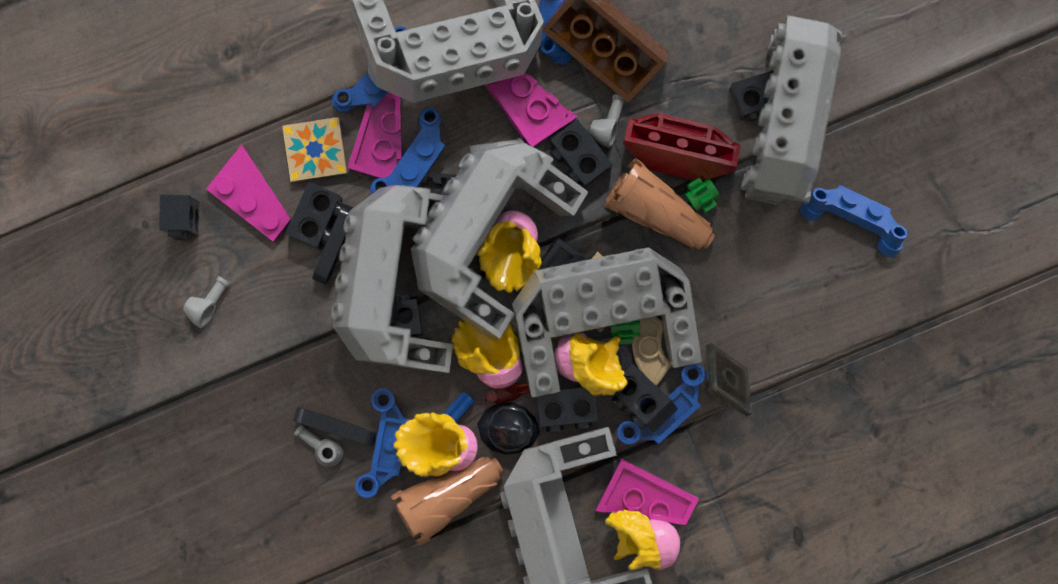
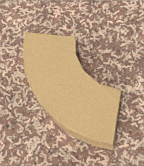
(648, 350)

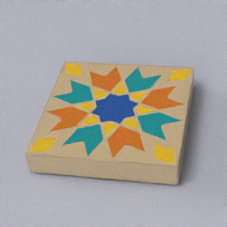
(314, 149)

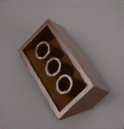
(607, 44)

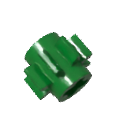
(702, 195)
(626, 331)

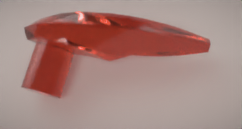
(507, 394)

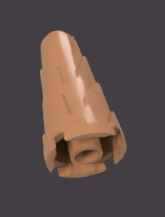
(655, 205)
(435, 502)

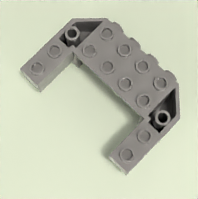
(448, 53)
(809, 56)
(467, 215)
(370, 278)
(601, 295)
(544, 516)

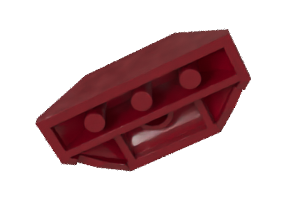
(681, 147)

